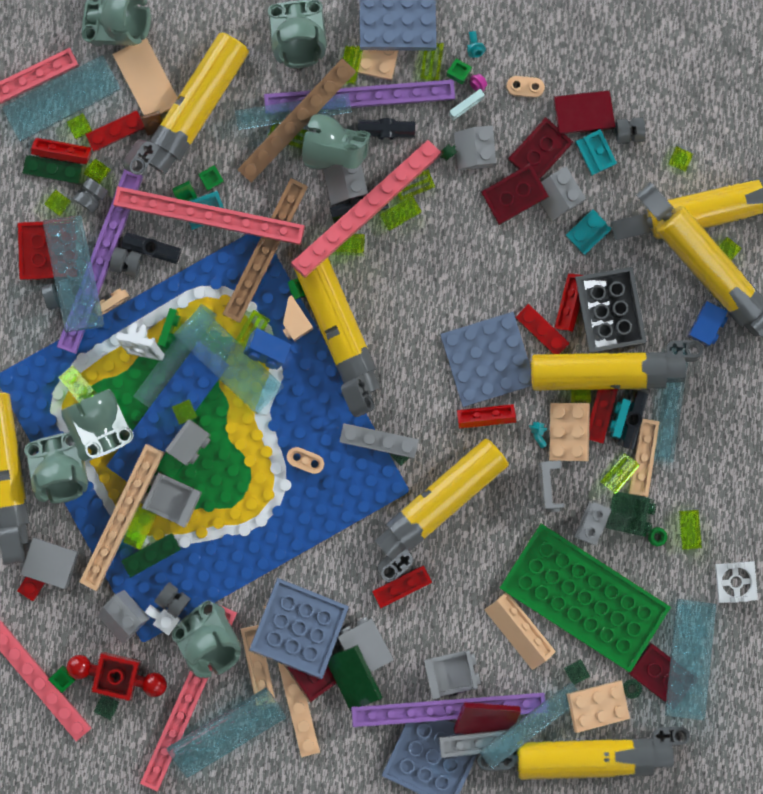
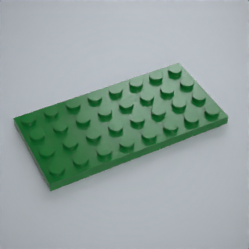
(585, 597)

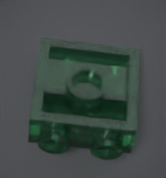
(631, 514)

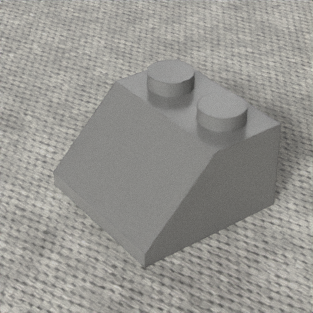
(475, 148)
(344, 183)
(562, 192)
(188, 443)
(123, 616)

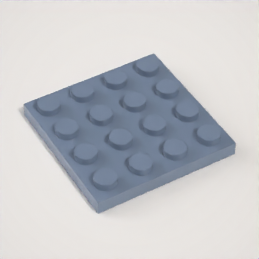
(398, 25)
(487, 359)
(299, 628)
(418, 760)

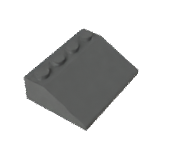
(611, 310)

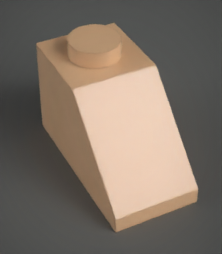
(295, 321)

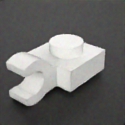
(164, 620)

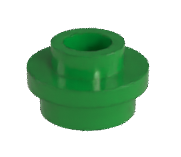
(662, 532)

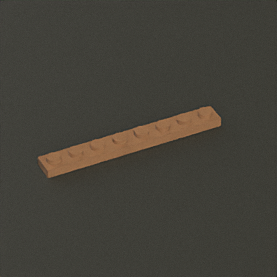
(296, 120)
(263, 254)

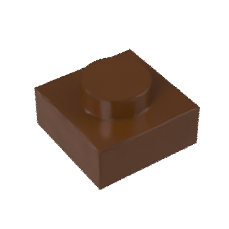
(151, 122)

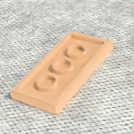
(146, 78)

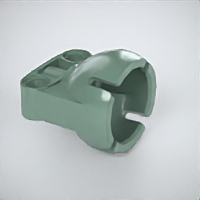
(115, 22)
(297, 32)
(333, 144)
(97, 425)
(56, 469)
(207, 640)

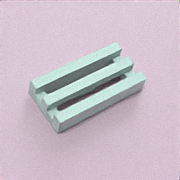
(466, 104)

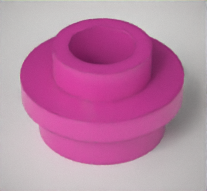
(478, 82)

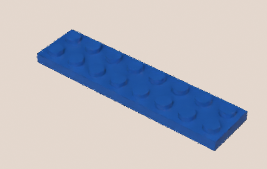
(159, 423)

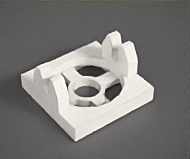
(139, 344)
(724, 597)

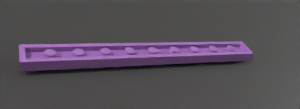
(382, 94)
(103, 251)
(435, 710)

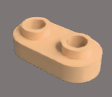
(525, 88)
(117, 298)
(305, 460)

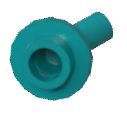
(475, 49)
(538, 430)

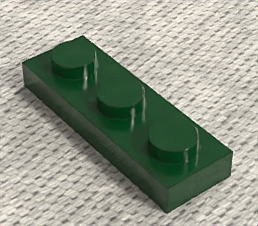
(52, 169)
(151, 555)

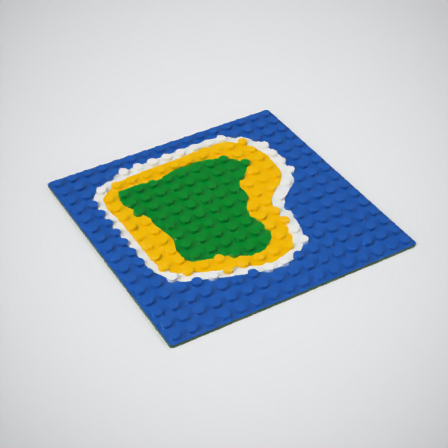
(252, 500)

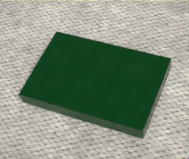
(354, 677)

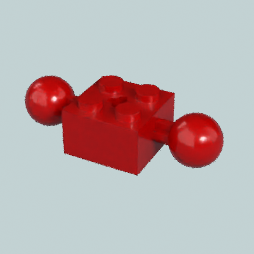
(105, 683)

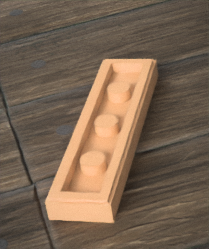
(644, 456)
(257, 664)

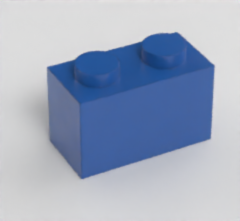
(707, 324)
(266, 349)

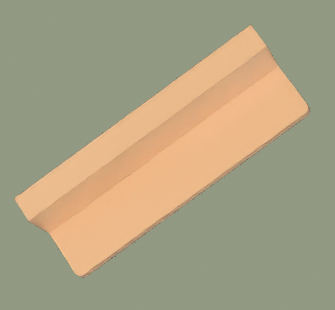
(520, 631)

